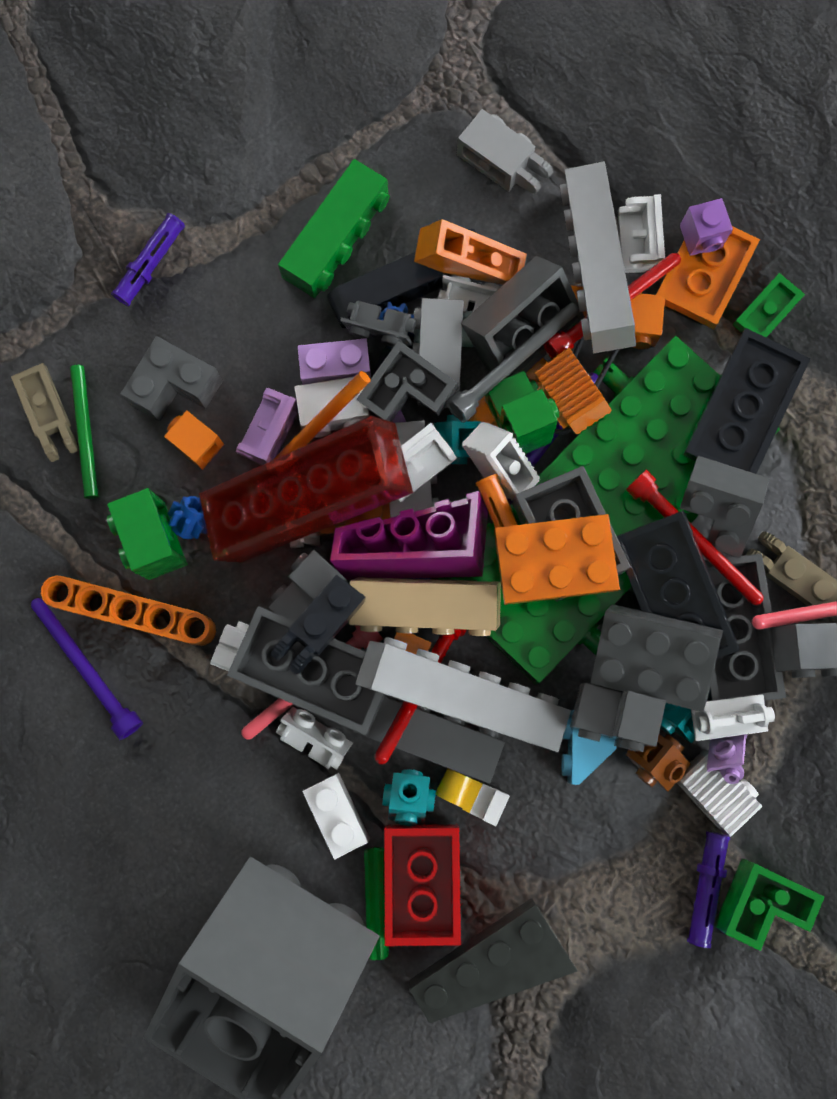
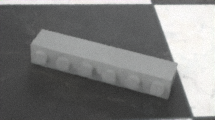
(600, 259)
(461, 695)

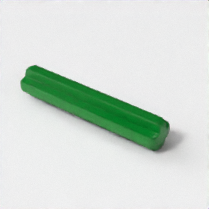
(375, 898)

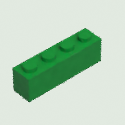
(334, 229)

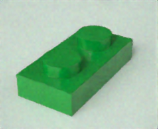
(770, 307)

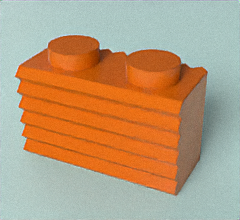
(573, 392)

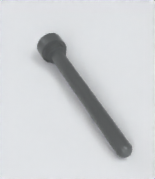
(464, 403)

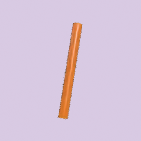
(327, 413)

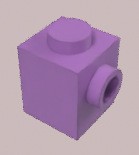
(706, 227)

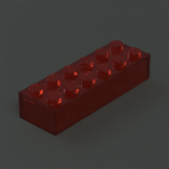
(306, 491)

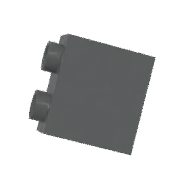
(262, 985)

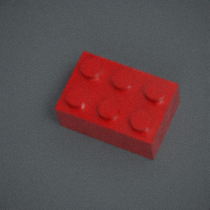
(422, 885)

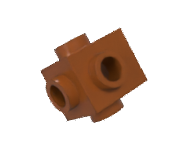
(660, 764)

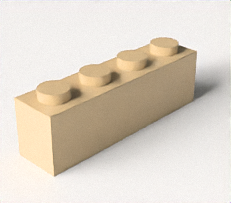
(428, 604)

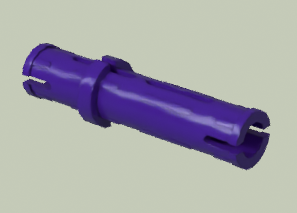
(125, 290)
(708, 889)

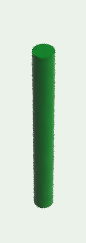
(84, 432)

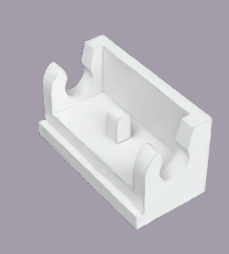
(641, 233)
(426, 456)

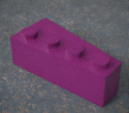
(416, 544)

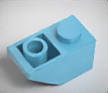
(583, 754)

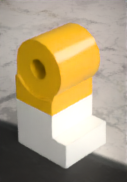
(472, 796)

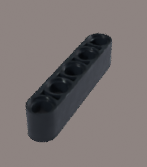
(394, 283)

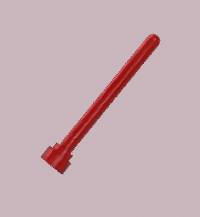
(564, 340)
(646, 489)
(407, 709)

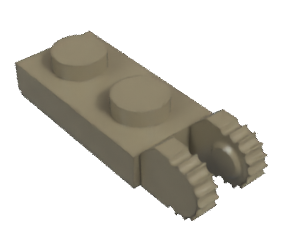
(44, 409)
(796, 573)

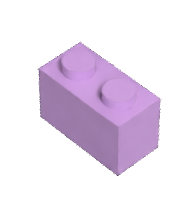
(333, 360)

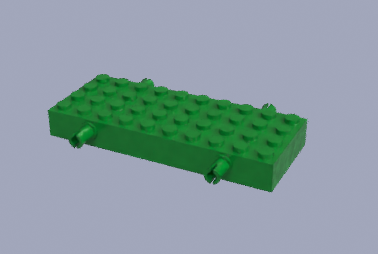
(644, 431)

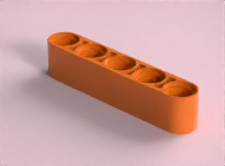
(114, 603)

